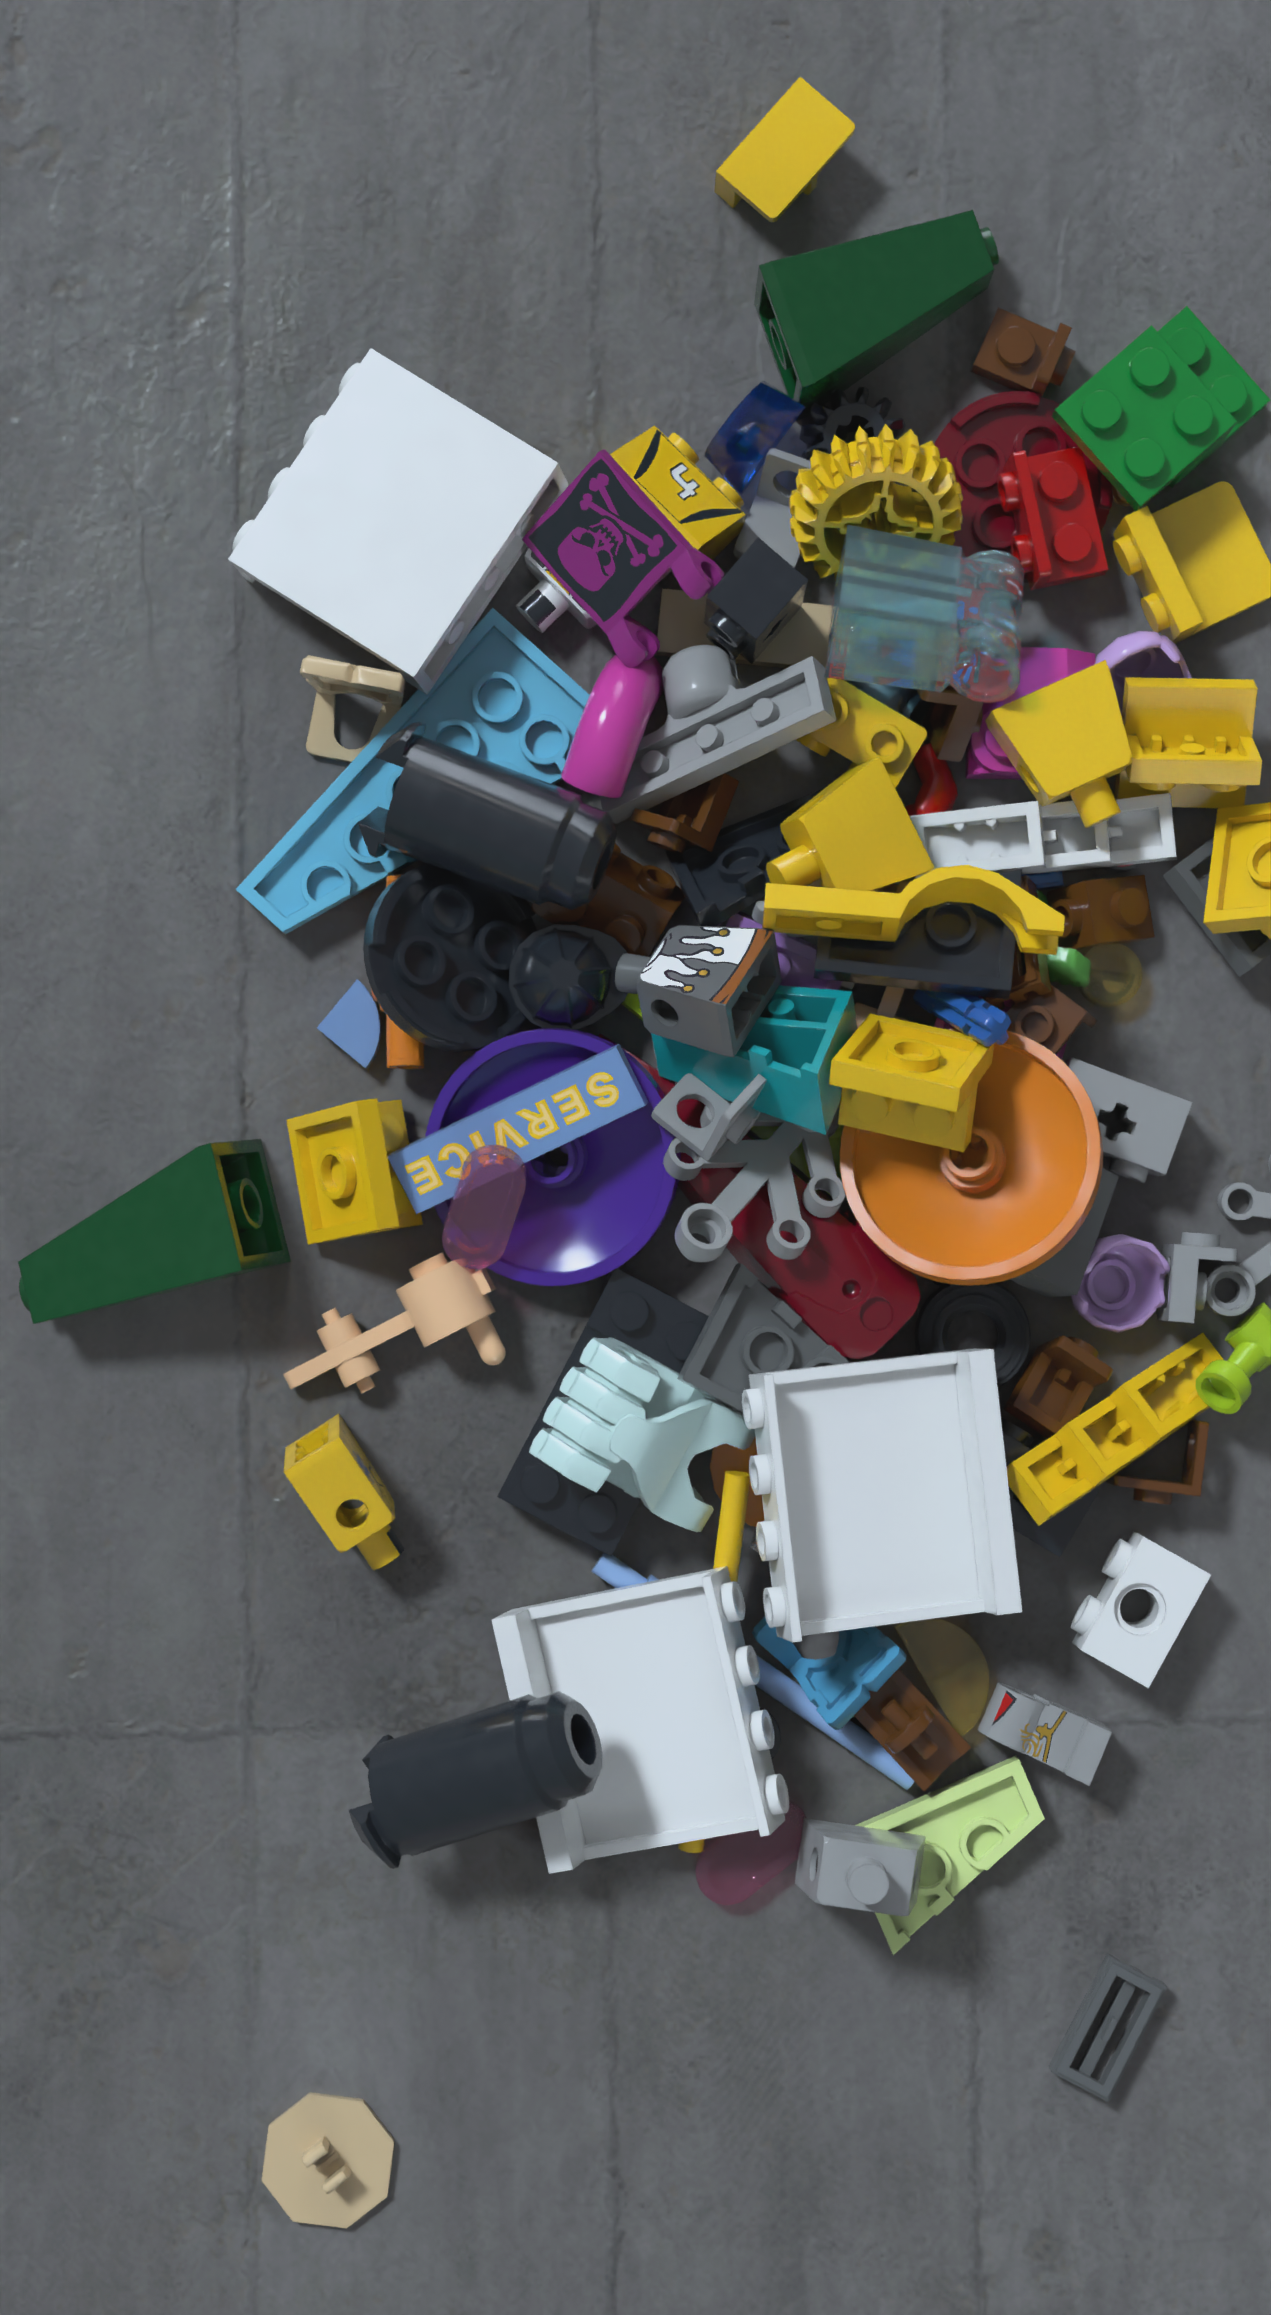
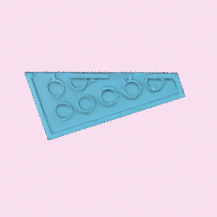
(491, 701)

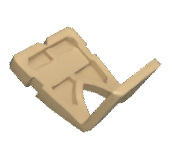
(338, 677)

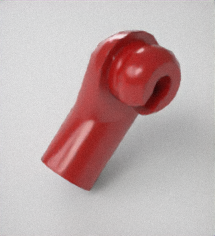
(938, 785)

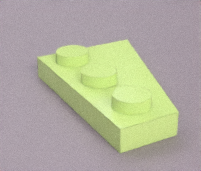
(965, 1832)

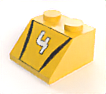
(698, 508)

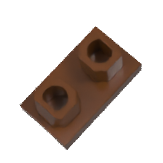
(911, 1730)

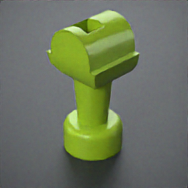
(1226, 1383)

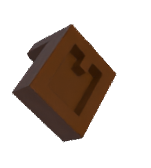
(1023, 353)

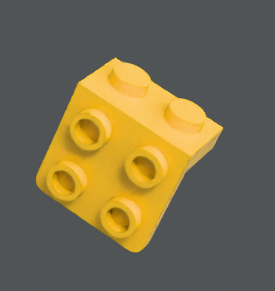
(1194, 561)

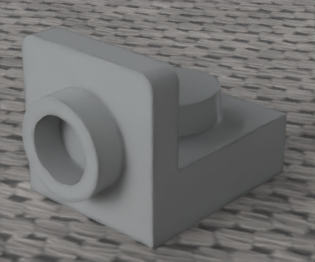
(1185, 1286)

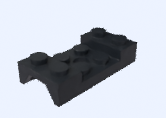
(652, 1325)

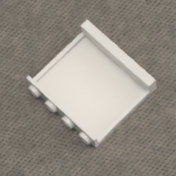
(398, 518)
(882, 1492)
(672, 1710)

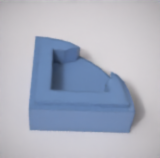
(355, 1025)

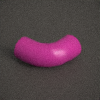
(613, 727)

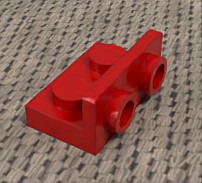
(1053, 517)

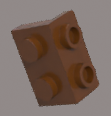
(629, 905)

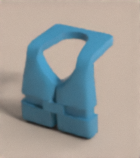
(843, 1681)

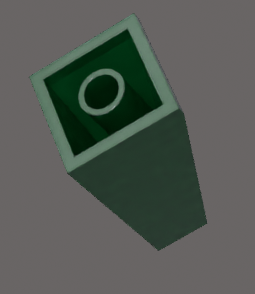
(866, 299)
(176, 1230)

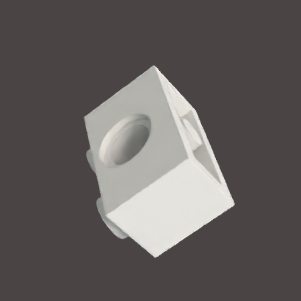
(1138, 1646)

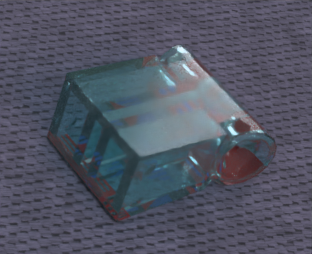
(925, 616)

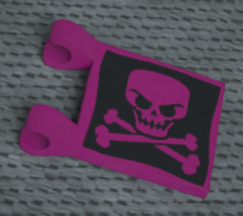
(613, 549)

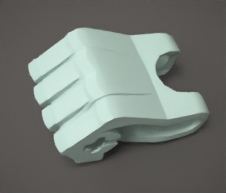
(637, 1430)

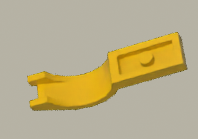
(883, 914)

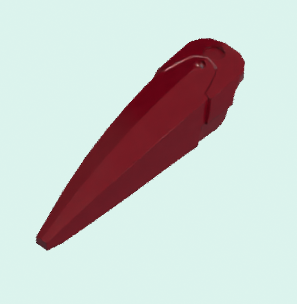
(840, 1280)

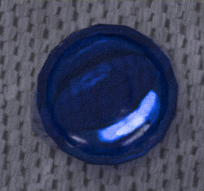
(750, 432)

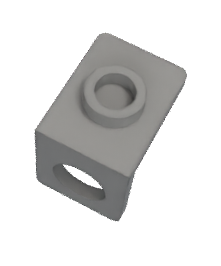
(770, 510)
(728, 1120)

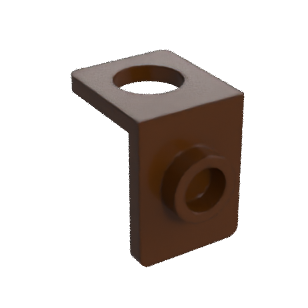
(1048, 1018)
(1162, 1490)

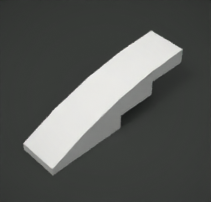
(1049, 836)

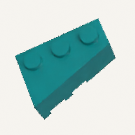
(787, 1047)

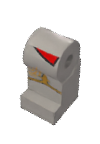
(1046, 1731)

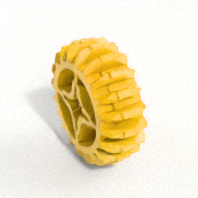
(849, 487)

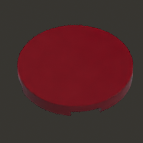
(978, 447)

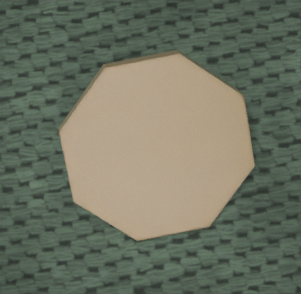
(328, 2160)

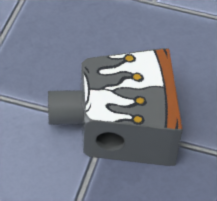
(704, 984)

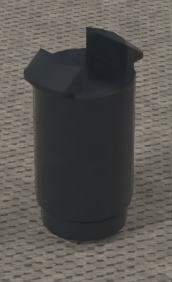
(490, 823)
(477, 1774)

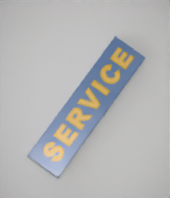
(524, 1122)

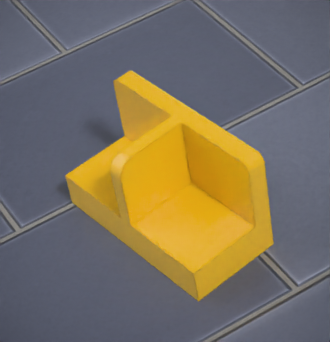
(784, 152)

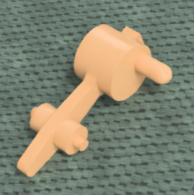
(436, 1304)

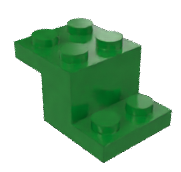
(1160, 408)

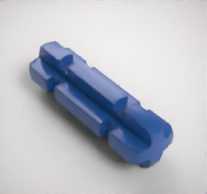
(967, 1014)

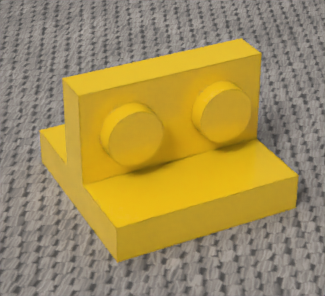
(1190, 740)
(1240, 871)
(910, 1081)
(346, 1170)

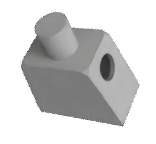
(859, 1867)

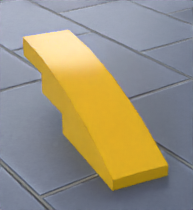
(1112, 1432)

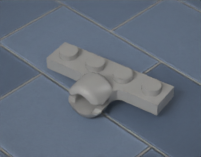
(718, 724)

